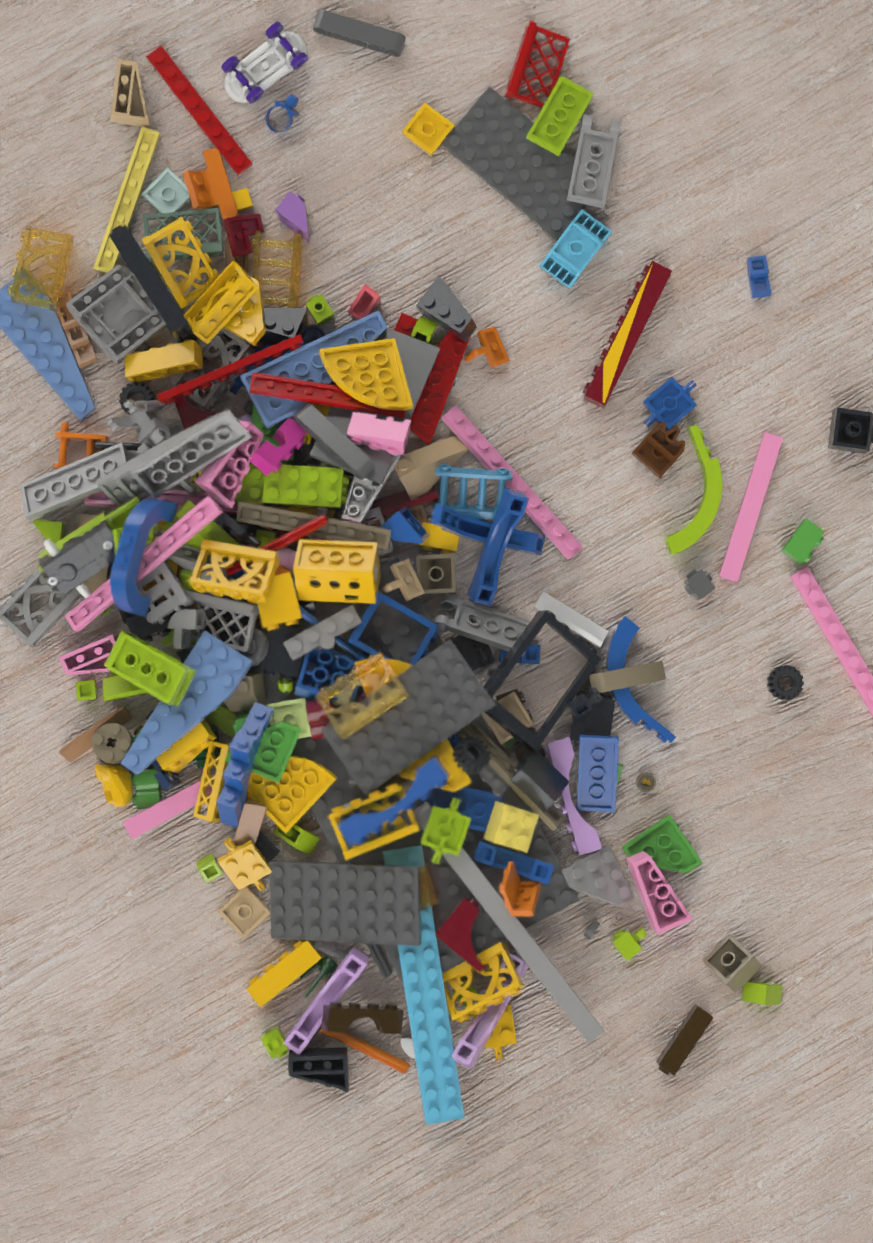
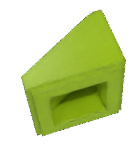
(209, 868)

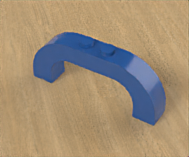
(131, 550)

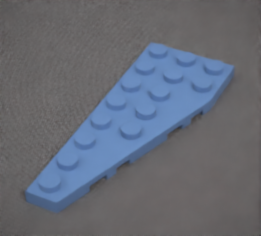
(43, 342)
(307, 366)
(216, 679)

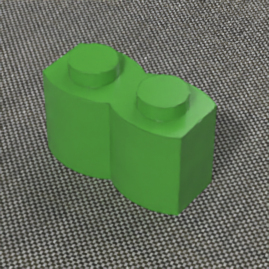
(147, 789)

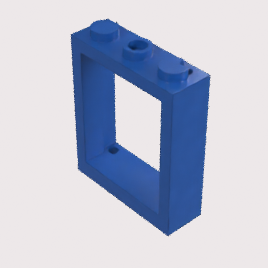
(422, 651)

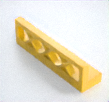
(217, 783)

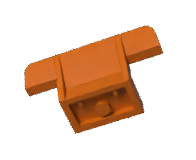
(211, 186)

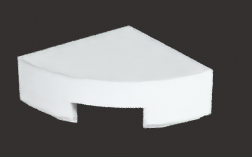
(407, 1045)

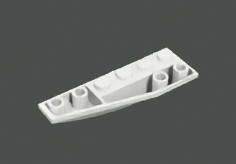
(363, 495)

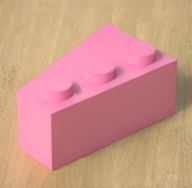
(379, 433)
(89, 657)

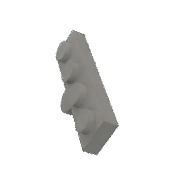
(322, 633)

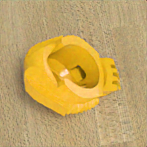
(115, 784)

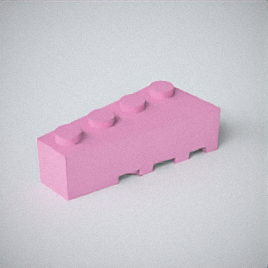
(224, 475)
(657, 896)

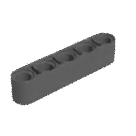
(359, 33)
(334, 441)

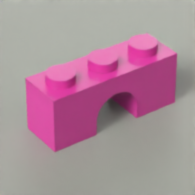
(269, 457)

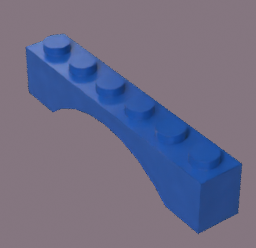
(508, 514)
(361, 824)

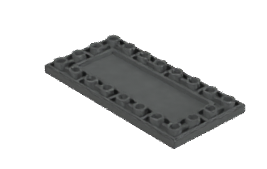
(417, 363)

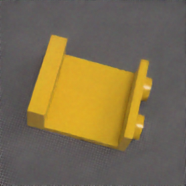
(280, 604)

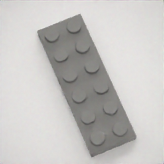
(70, 482)

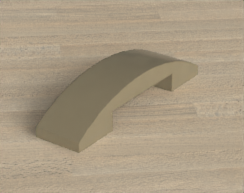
(628, 677)

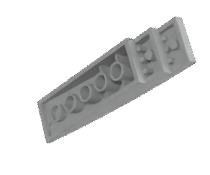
(174, 459)

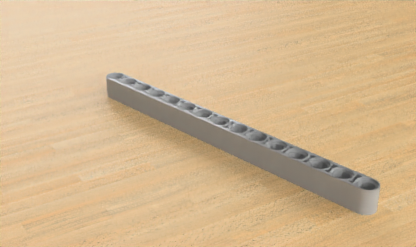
(519, 937)

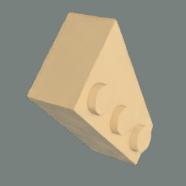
(128, 97)

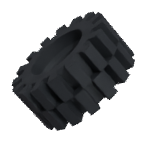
(132, 389)
(796, 682)
(465, 760)

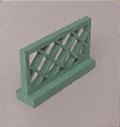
(211, 248)

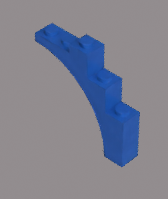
(238, 772)

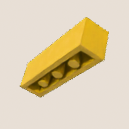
(163, 361)
(283, 973)

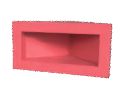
(364, 303)

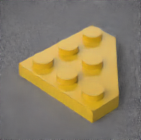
(249, 319)
(457, 779)

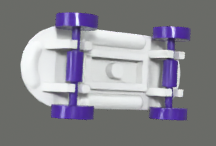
(265, 65)

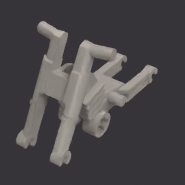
(149, 428)

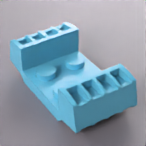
(575, 249)

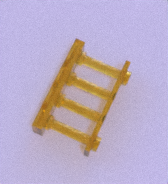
(292, 264)

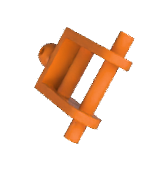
(64, 436)

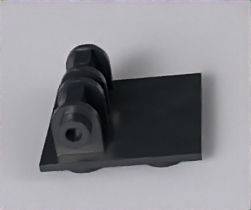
(474, 652)

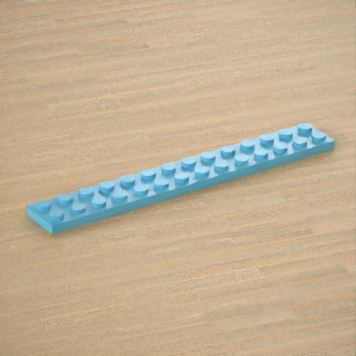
(428, 1011)

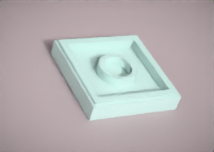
(167, 193)

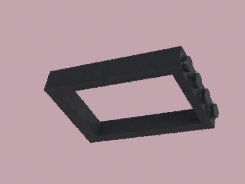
(152, 284)
(505, 718)

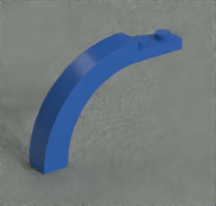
(478, 530)
(616, 660)

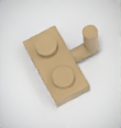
(405, 580)

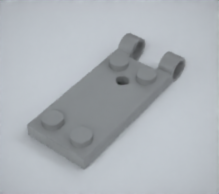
(590, 170)
(490, 627)

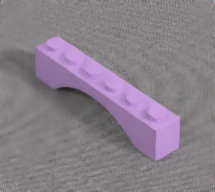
(584, 836)
(331, 992)
(481, 1029)

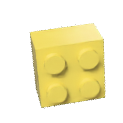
(511, 826)

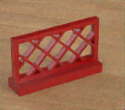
(523, 57)

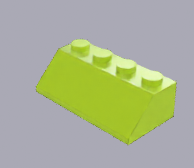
(210, 532)
(119, 688)

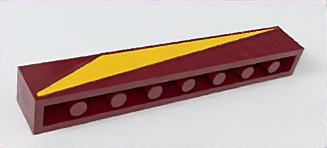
(627, 335)

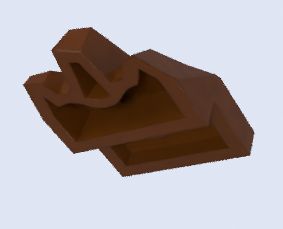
(659, 449)

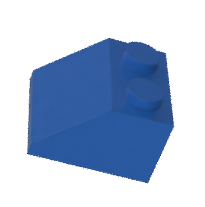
(406, 527)

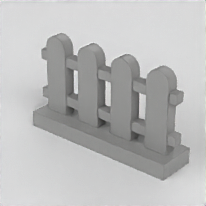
(163, 587)

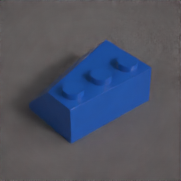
(321, 670)

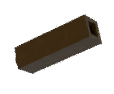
(684, 1040)

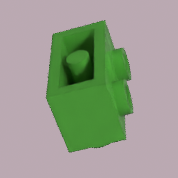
(803, 541)

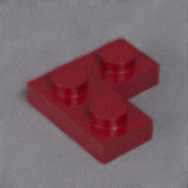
(239, 230)

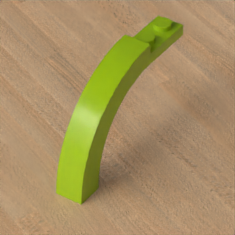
(711, 497)

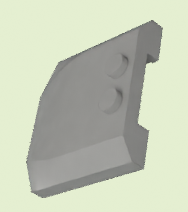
(116, 313)

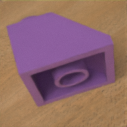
(294, 215)

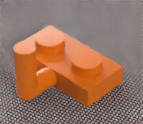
(491, 347)

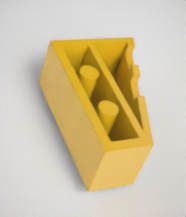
(186, 748)

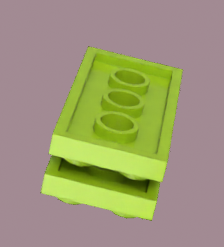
(149, 668)

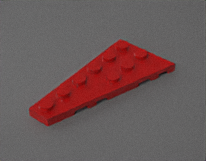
(437, 388)

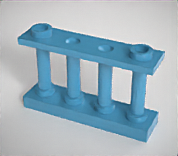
(480, 510)

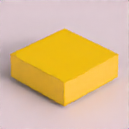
(242, 199)

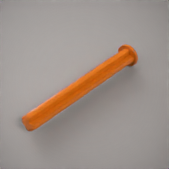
(370, 1050)

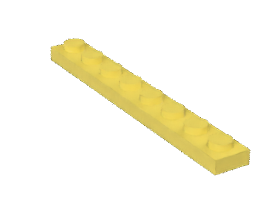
(128, 196)

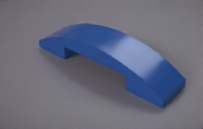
(524, 865)

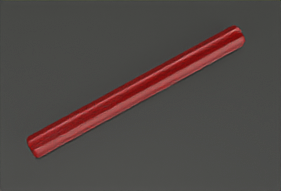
(285, 540)

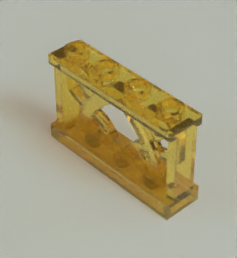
(52, 291)
(356, 677)

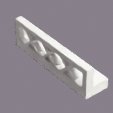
(576, 622)

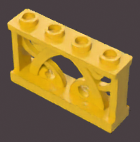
(159, 250)
(220, 302)
(234, 589)
(400, 826)
(492, 957)

